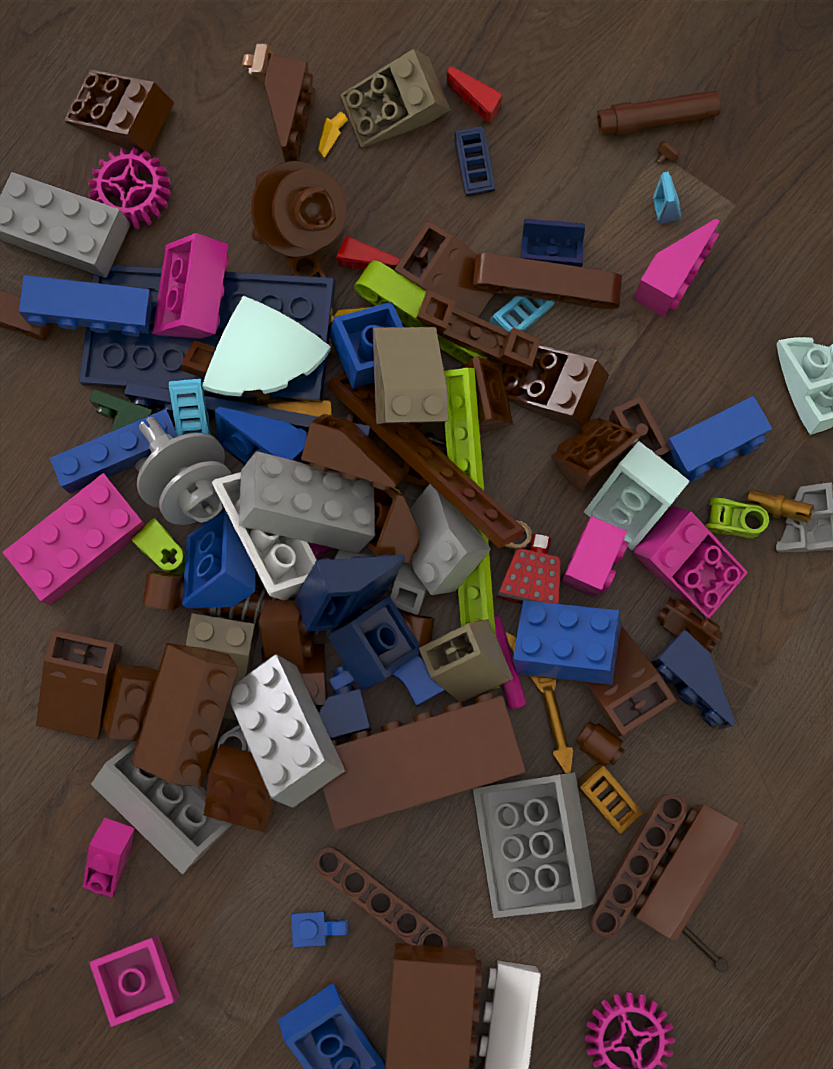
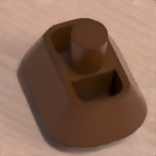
(667, 152)

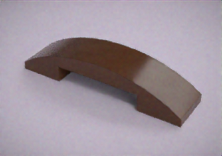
(476, 334)

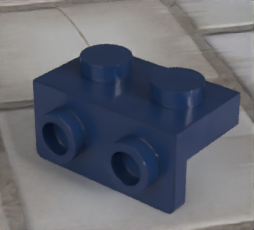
(553, 241)

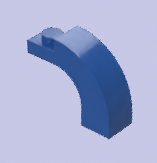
(413, 676)

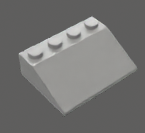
(535, 846)

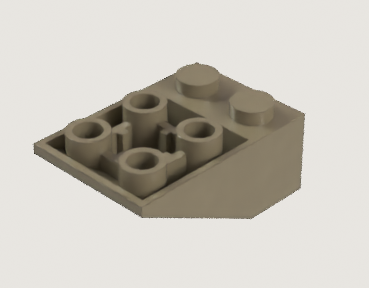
(395, 99)

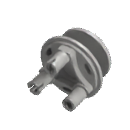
(181, 474)

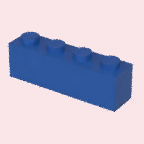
(85, 305)
(107, 453)

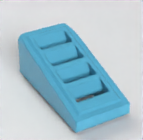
(666, 200)
(506, 321)
(189, 426)

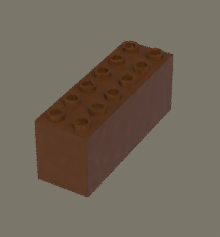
(423, 760)
(433, 1008)

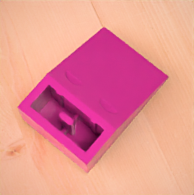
(675, 269)
(690, 560)

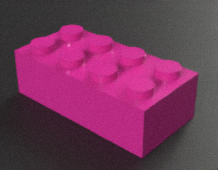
(74, 540)

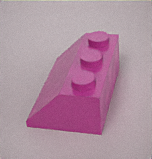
(191, 287)

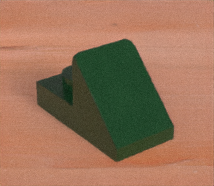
(124, 410)

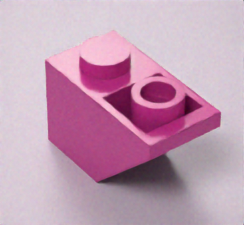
(107, 857)

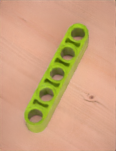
(383, 285)

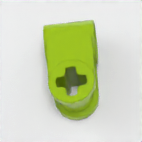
(734, 518)
(159, 546)

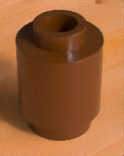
(600, 744)

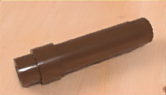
(628, 117)

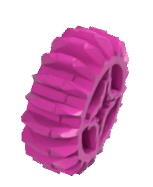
(152, 195)
(643, 1034)

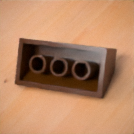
(184, 714)
(686, 871)

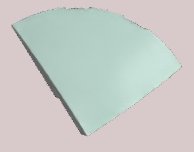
(262, 351)
(809, 380)

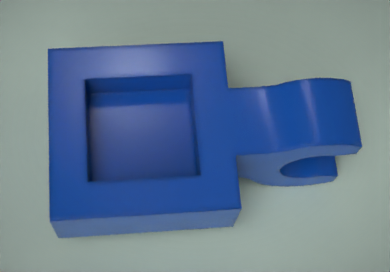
(312, 928)

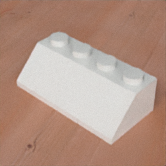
(279, 560)
(510, 1016)

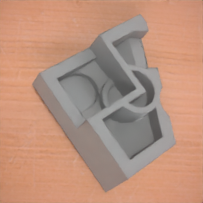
(816, 534)

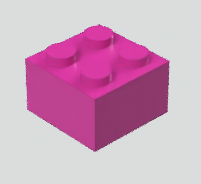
(593, 557)
(134, 980)

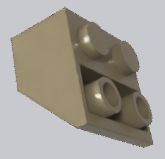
(467, 661)

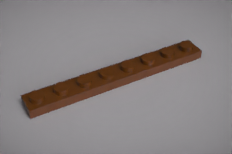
(432, 466)

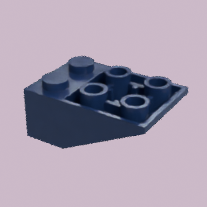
(344, 588)
(693, 673)

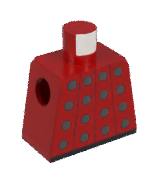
(532, 574)

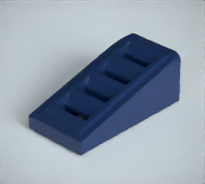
(471, 136)

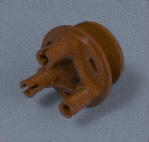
(297, 209)

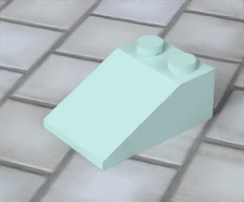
(637, 493)

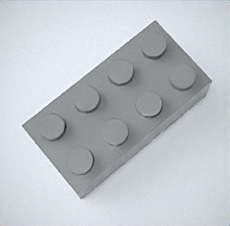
(61, 224)
(306, 503)
(284, 731)

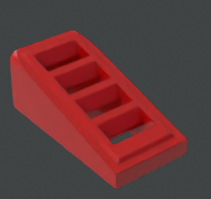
(477, 95)
(358, 255)

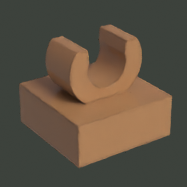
(259, 61)

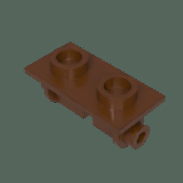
(681, 617)

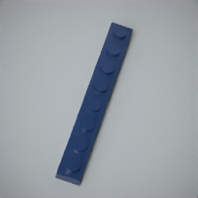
(160, 398)

